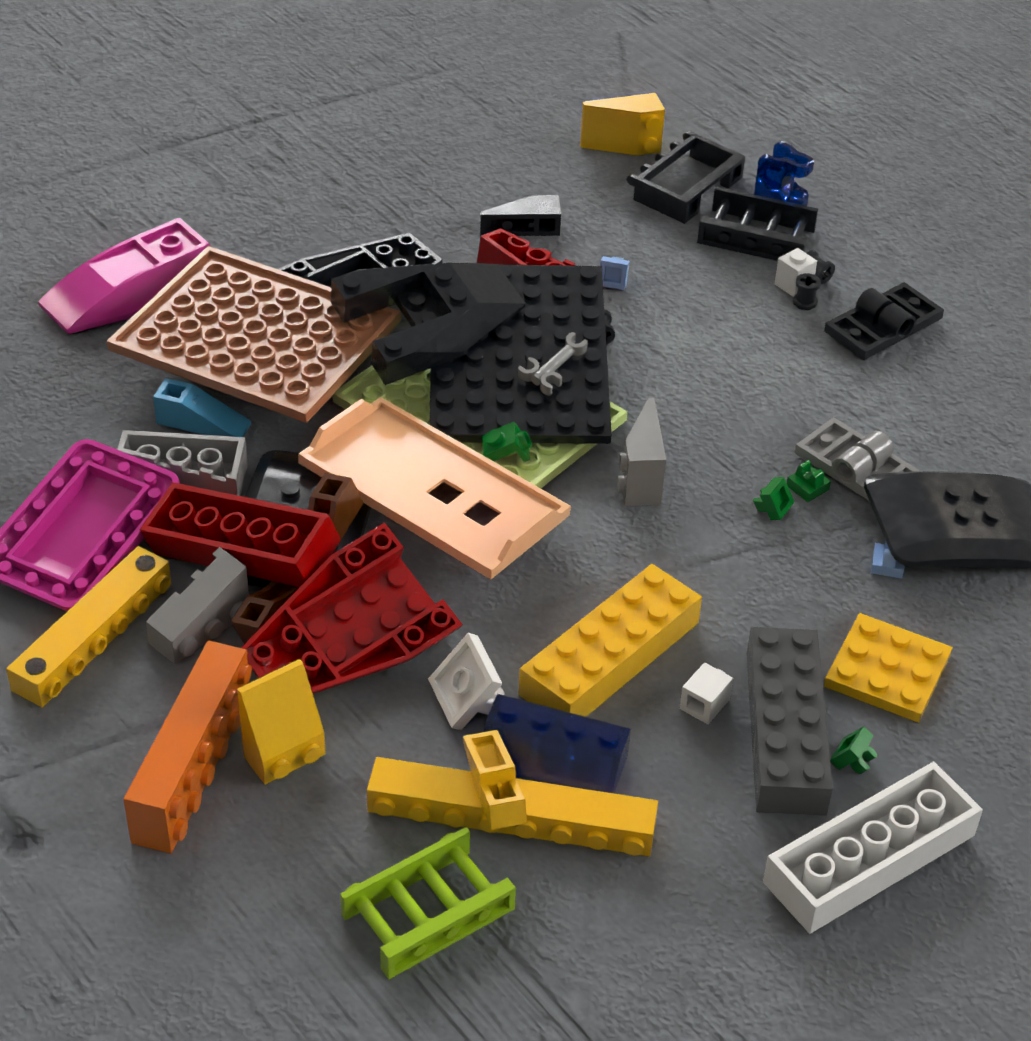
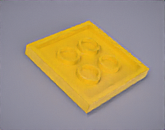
(888, 667)

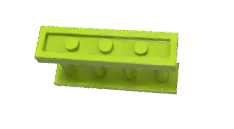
(430, 933)

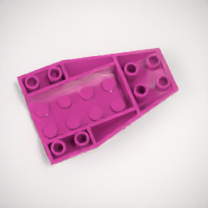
(122, 277)

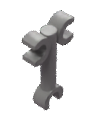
(546, 373)

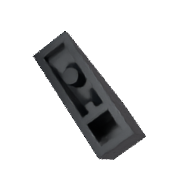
(524, 217)

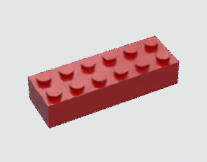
(265, 536)

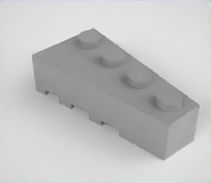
(196, 459)

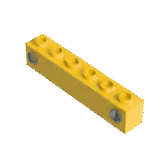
(89, 627)

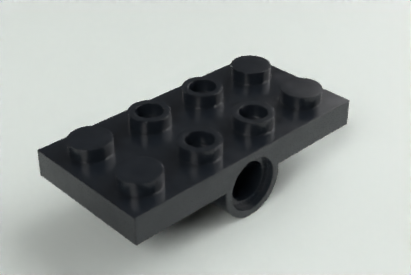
(883, 319)

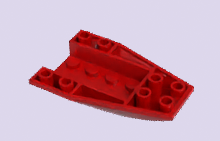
(353, 617)

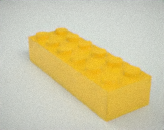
(611, 644)

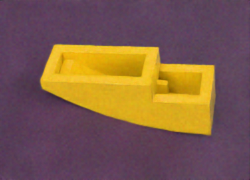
(495, 780)

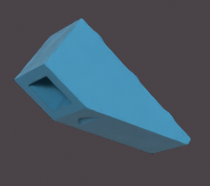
(194, 410)

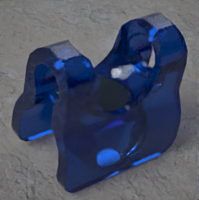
(777, 174)

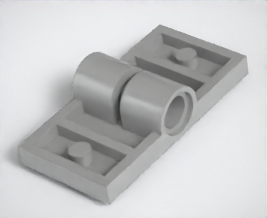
(850, 455)

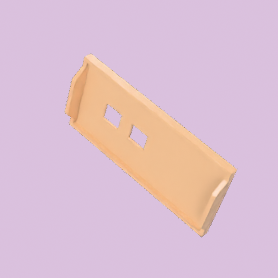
(402, 459)

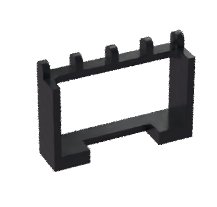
(728, 170)

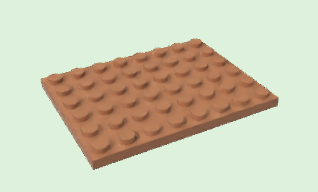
(252, 334)

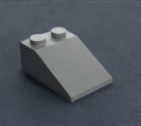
(643, 460)

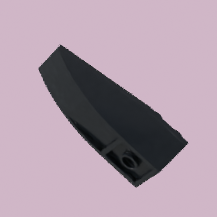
(383, 253)

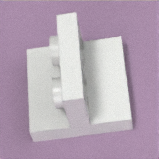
(466, 682)

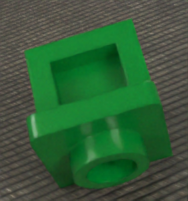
(505, 441)

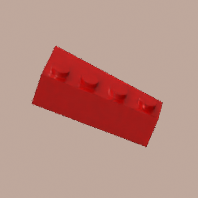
(508, 249)

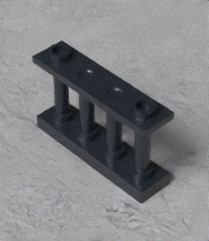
(753, 240)

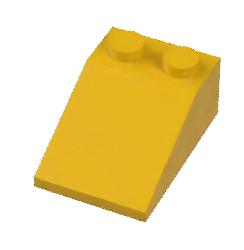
(623, 124)
(280, 723)

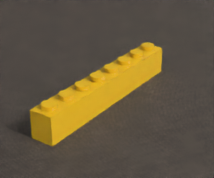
(552, 810)

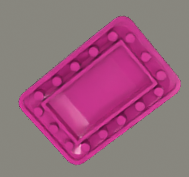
(79, 522)

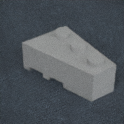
(200, 610)

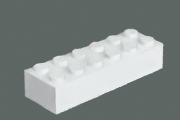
(871, 846)

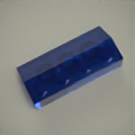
(560, 745)

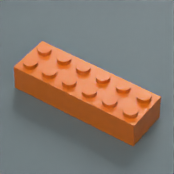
(187, 749)

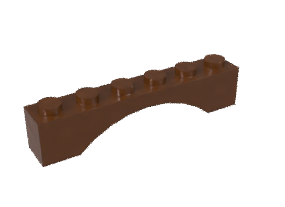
(341, 501)

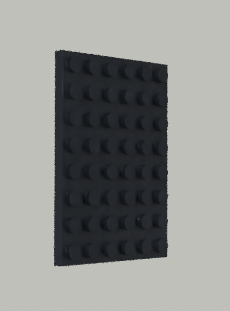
(483, 386)

